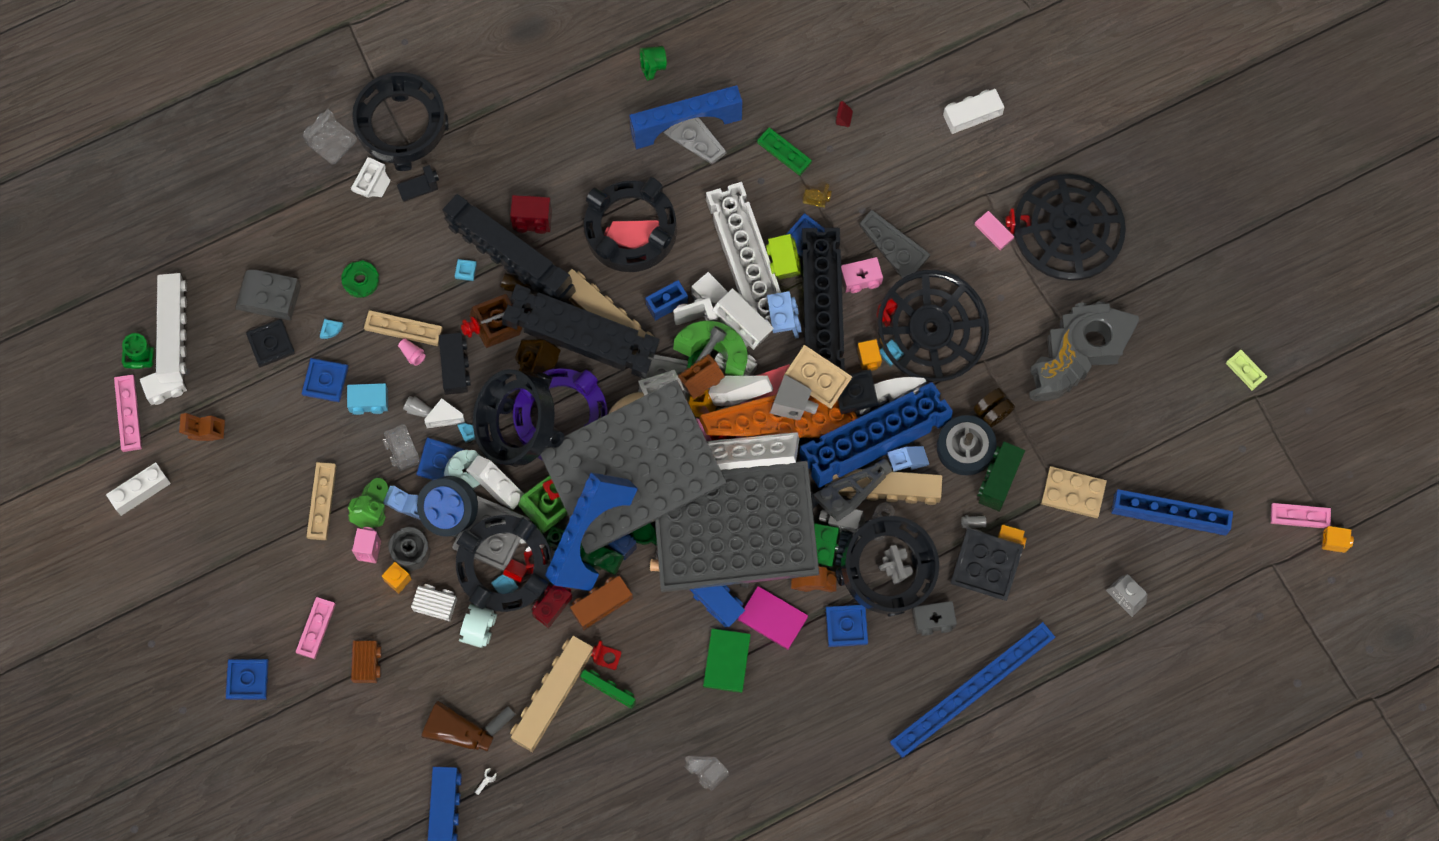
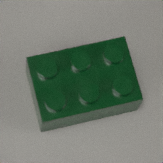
(1000, 476)

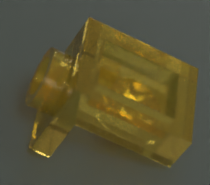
(816, 198)

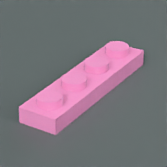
(128, 413)

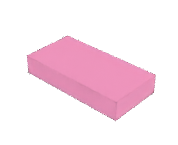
(994, 230)

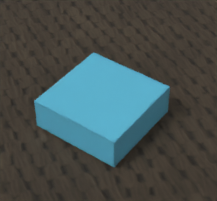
(465, 269)
(895, 351)
(504, 585)

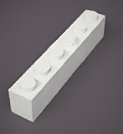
(170, 328)

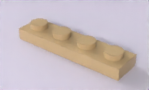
(403, 328)
(321, 501)

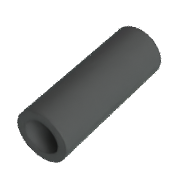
(499, 721)

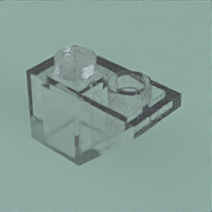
(708, 769)

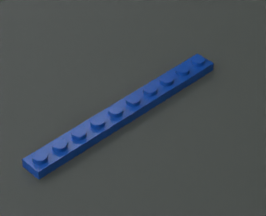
(972, 690)

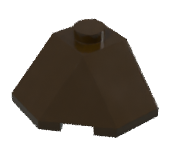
(536, 356)

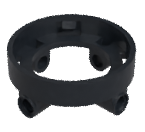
(399, 87)
(660, 240)
(494, 401)
(470, 542)
(923, 558)

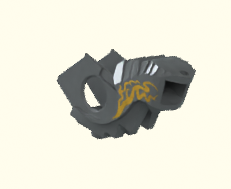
(1073, 354)

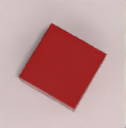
(515, 570)

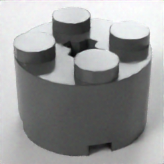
(403, 540)

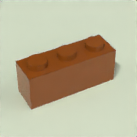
(601, 602)

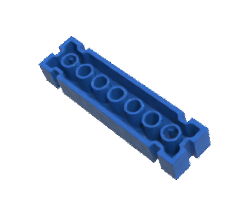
(875, 434)

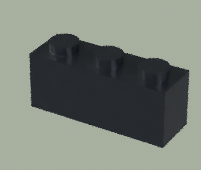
(454, 363)

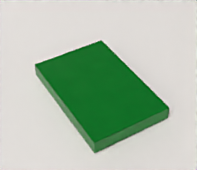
(726, 660)

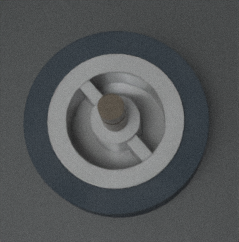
(966, 445)

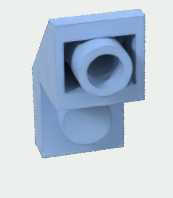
(906, 457)
(402, 502)

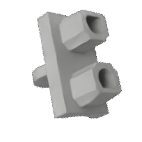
(894, 566)

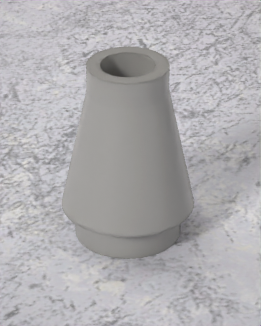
(416, 407)

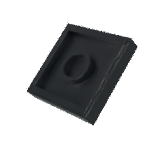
(270, 343)
(858, 393)

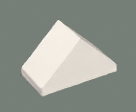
(443, 415)

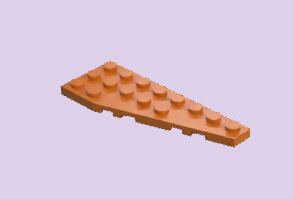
(756, 420)

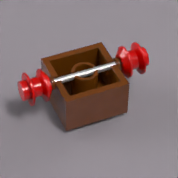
(487, 322)

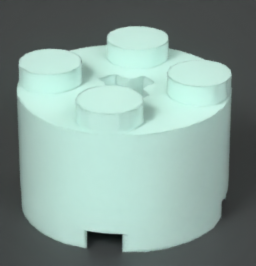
(461, 461)
(477, 626)

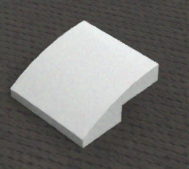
(655, 382)

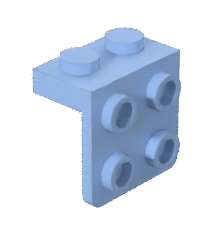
(784, 313)

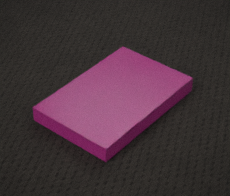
(773, 618)

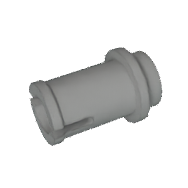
(973, 521)

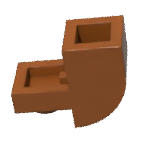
(203, 428)
(824, 581)

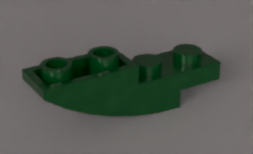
(598, 559)

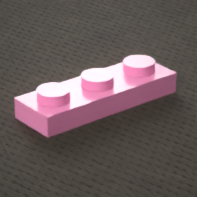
(1300, 515)
(315, 628)

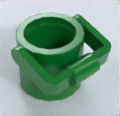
(652, 60)
(138, 351)

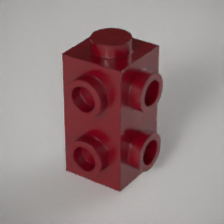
(552, 604)

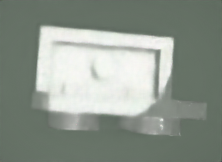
(329, 137)

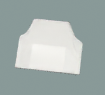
(371, 179)

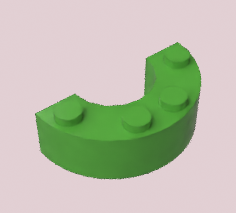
(732, 347)

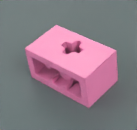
(867, 268)
(366, 545)

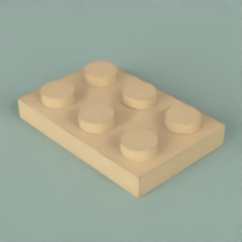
(819, 375)
(1073, 492)

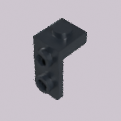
(419, 185)

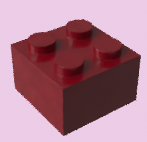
(531, 214)

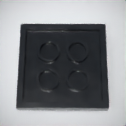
(987, 564)

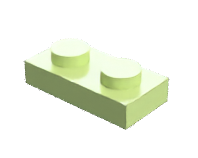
(1246, 370)

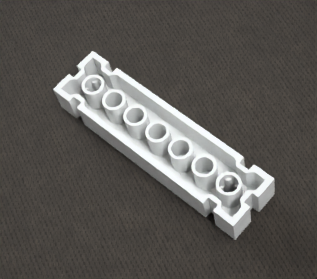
(743, 246)

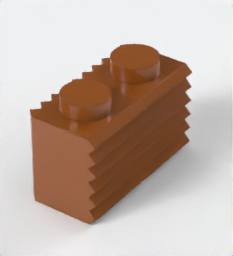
(701, 376)
(365, 662)

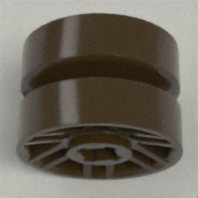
(994, 407)

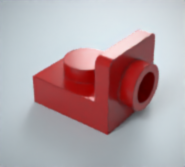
(889, 309)

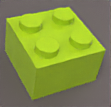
(784, 257)

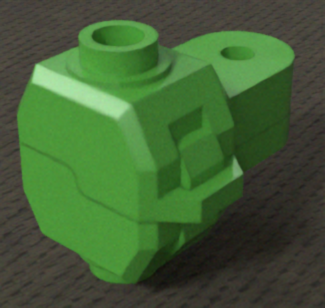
(369, 507)

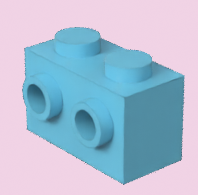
(367, 398)

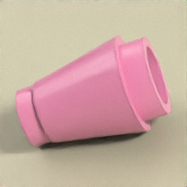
(412, 352)

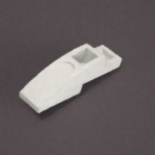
(894, 389)

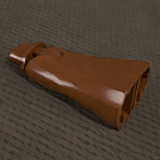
(452, 728)

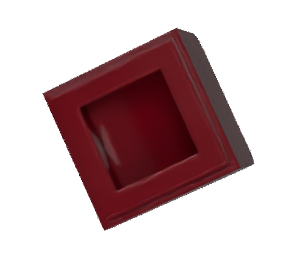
(844, 115)

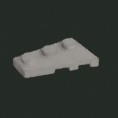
(696, 138)

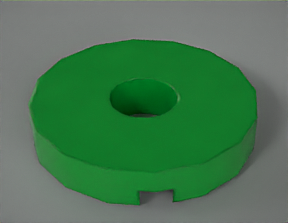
(362, 289)

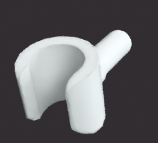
(486, 780)

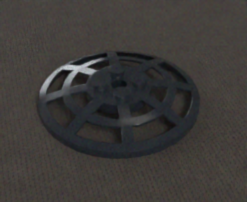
(1069, 236)
(940, 318)

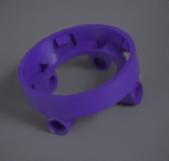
(582, 382)

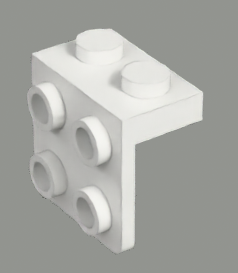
(700, 308)

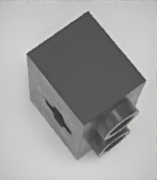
(942, 611)

